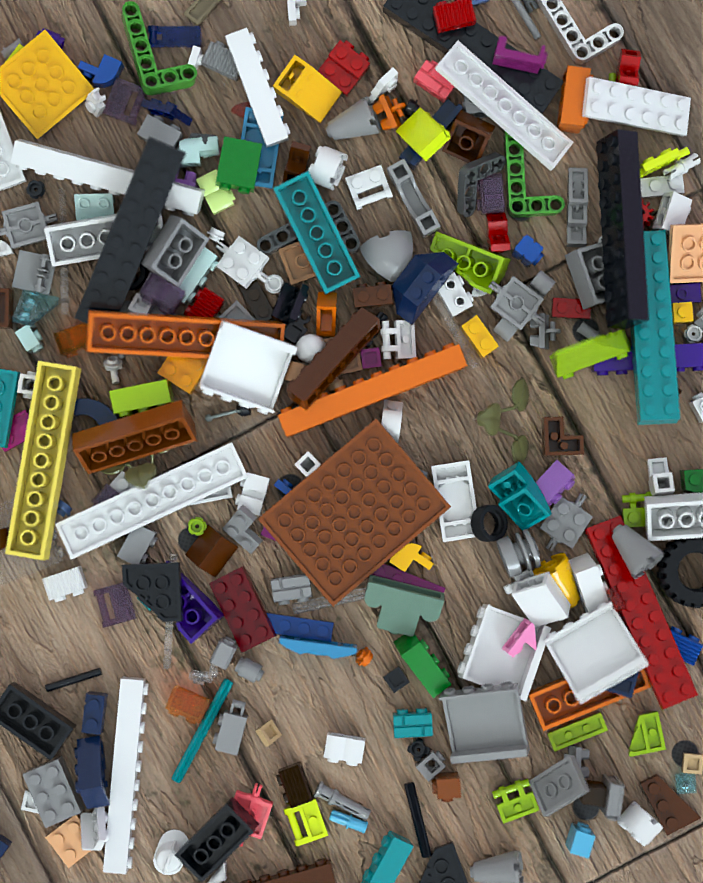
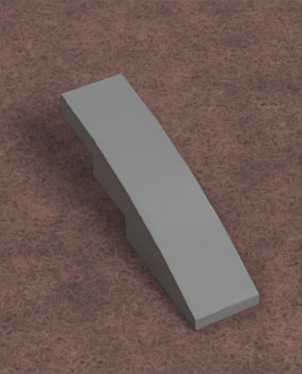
(577, 207)

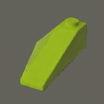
(476, 263)

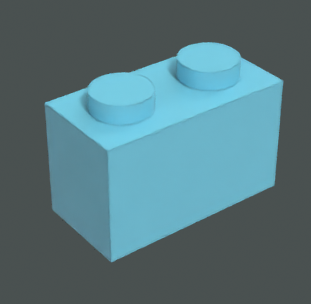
(580, 839)

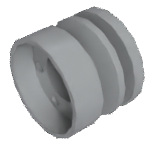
(518, 553)

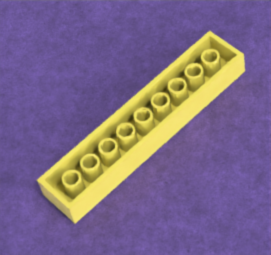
(43, 460)

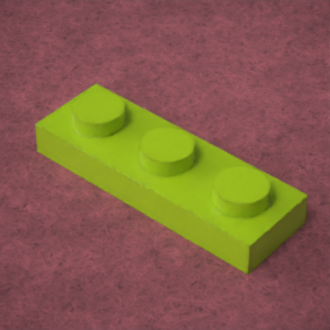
(577, 731)

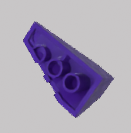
(198, 611)

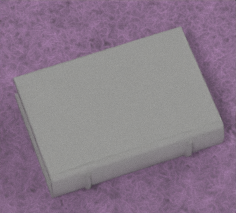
(614, 797)

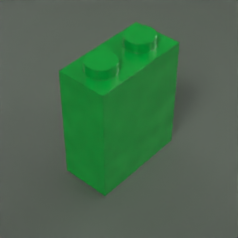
(238, 165)

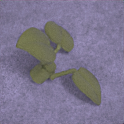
(491, 419)
(136, 476)

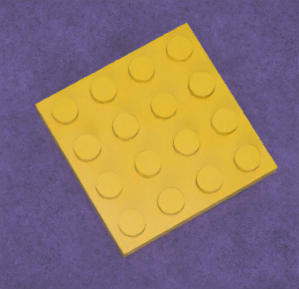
(42, 84)

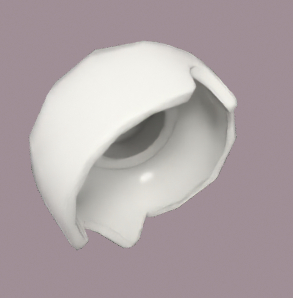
(308, 346)

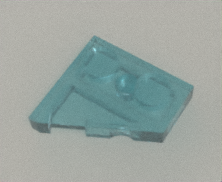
(33, 307)

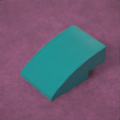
(520, 496)

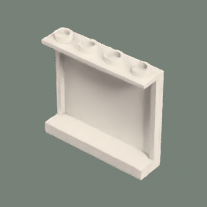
(246, 367)
(595, 652)
(487, 661)

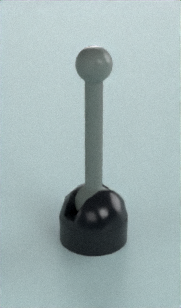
(242, 411)

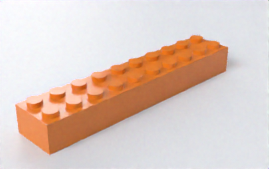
(163, 333)
(373, 390)

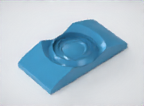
(268, 156)
(318, 647)

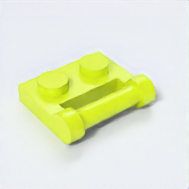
(312, 821)

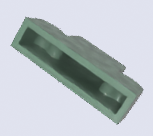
(402, 604)

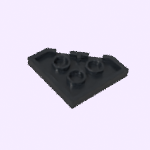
(157, 587)
(444, 866)

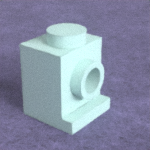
(30, 339)

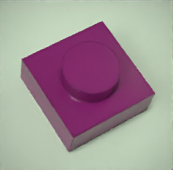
(371, 358)

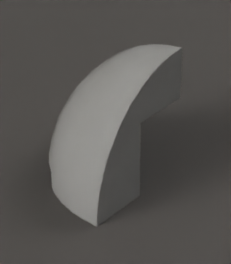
(389, 254)

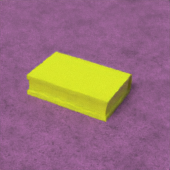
(423, 133)

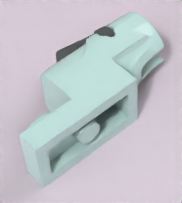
(198, 146)

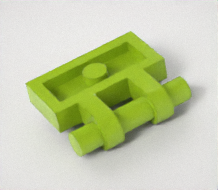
(634, 516)
(518, 806)

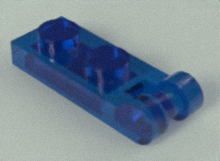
(174, 36)

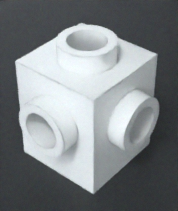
(24, 382)

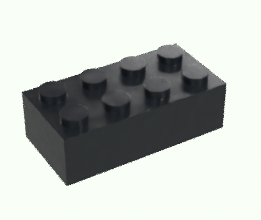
(34, 721)
(217, 839)

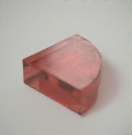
(239, 109)

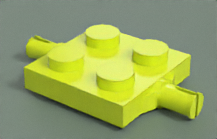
(665, 158)

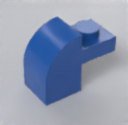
(105, 74)

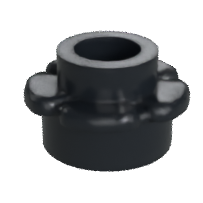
(411, 107)
(35, 184)

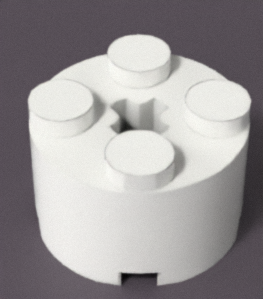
(328, 167)
(639, 822)

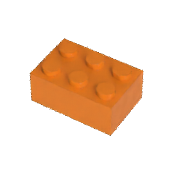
(572, 99)

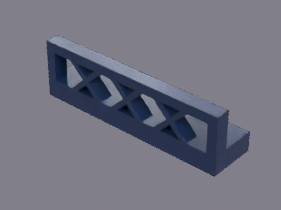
(444, 116)

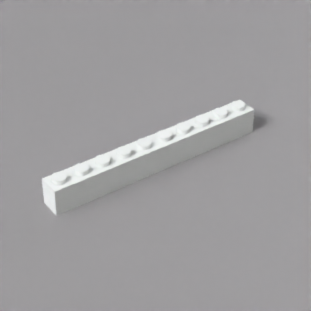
(96, 174)
(124, 775)

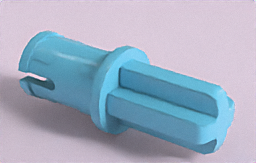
(348, 821)

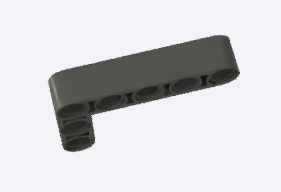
(339, 218)

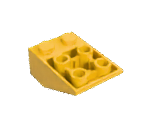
(306, 89)

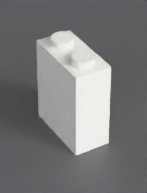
(541, 599)

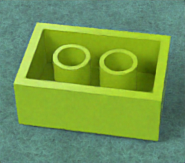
(141, 397)

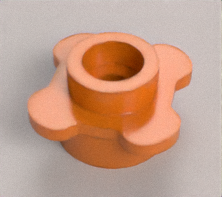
(364, 657)

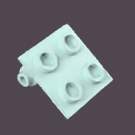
(93, 205)

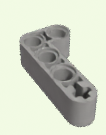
(541, 285)

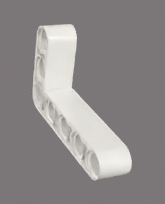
(571, 28)

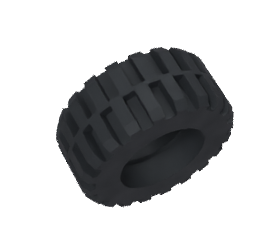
(669, 576)

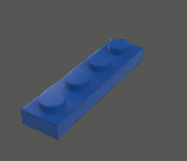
(301, 627)

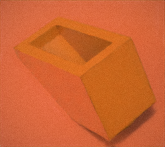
(326, 314)

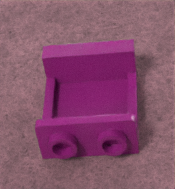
(517, 59)

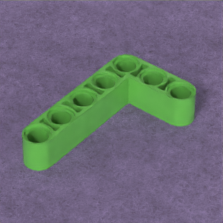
(146, 57)
(519, 179)

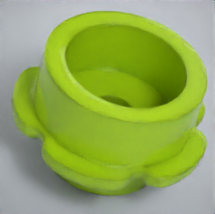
(197, 531)

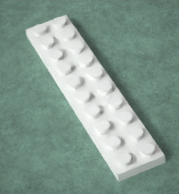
(160, 498)

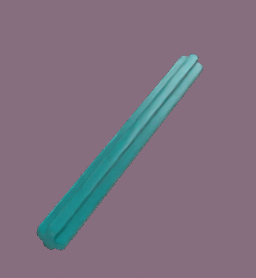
(202, 730)

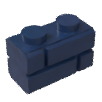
(94, 713)

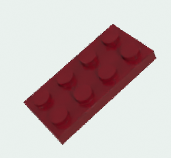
(242, 609)

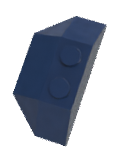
(420, 283)

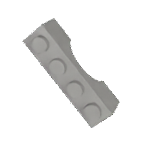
(412, 198)

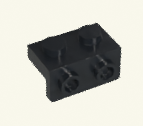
(289, 303)

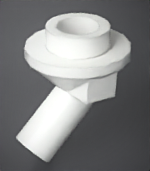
(112, 364)

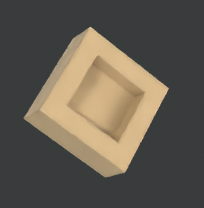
(268, 733)
(692, 763)

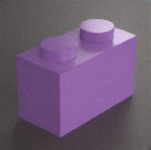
(555, 481)

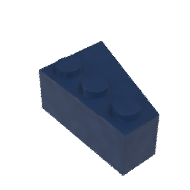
(91, 772)

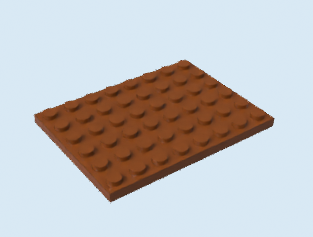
(354, 512)

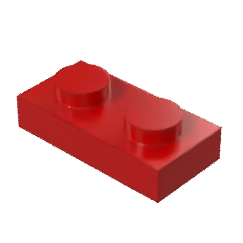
(569, 309)

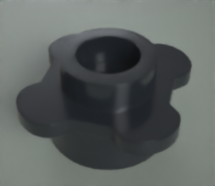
(419, 743)

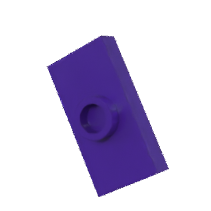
(686, 293)

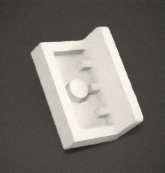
(94, 829)

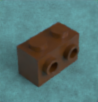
(372, 296)

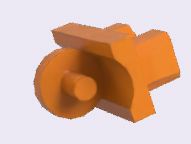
(385, 104)

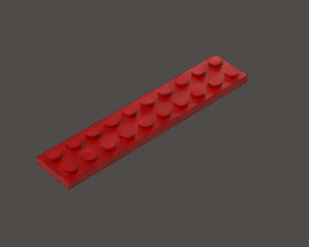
(643, 620)

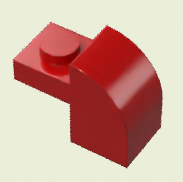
(628, 67)
(497, 232)

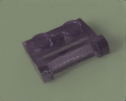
(119, 100)
(120, 601)

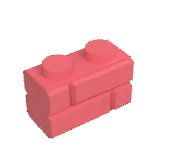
(433, 81)

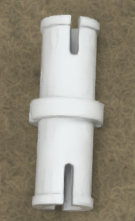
(681, 166)

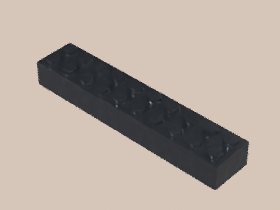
(418, 18)
(132, 228)
(622, 230)

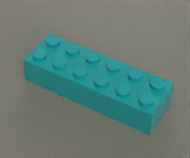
(316, 232)

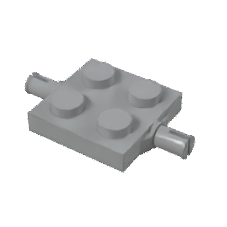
(25, 225)
(516, 303)
(566, 522)

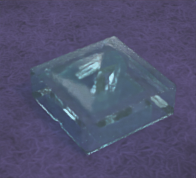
(685, 783)

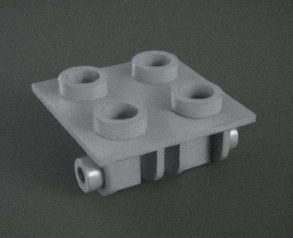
(33, 272)

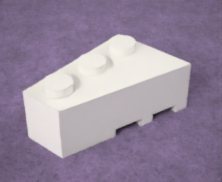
(589, 582)

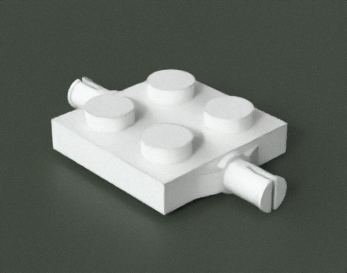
(242, 262)

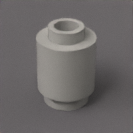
(249, 670)

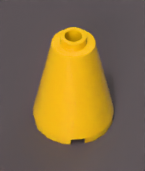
(562, 574)

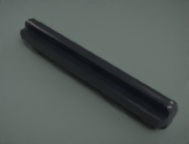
(417, 819)

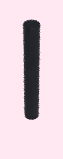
(74, 679)

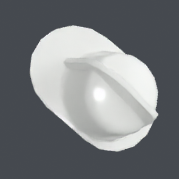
(164, 856)

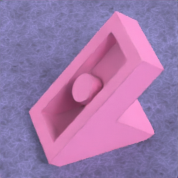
(523, 634)

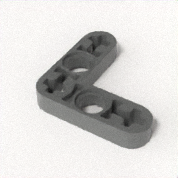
(468, 177)

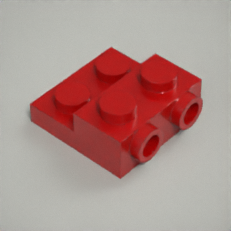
(344, 67)

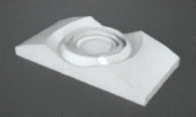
(456, 487)

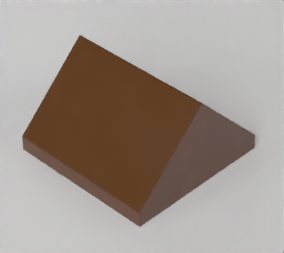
(211, 551)

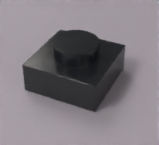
(396, 679)

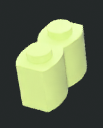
(216, 198)

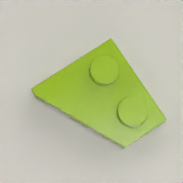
(647, 735)

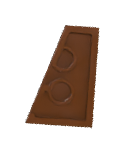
(668, 806)

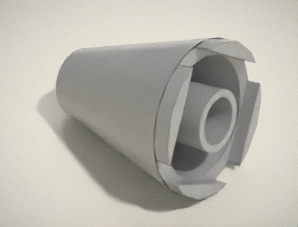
(354, 121)
(635, 550)
(499, 869)

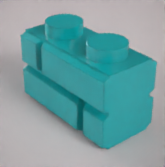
(412, 724)

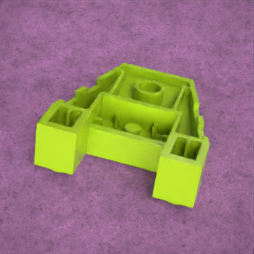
(590, 353)

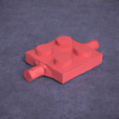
(256, 807)

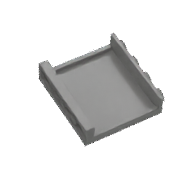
(485, 723)

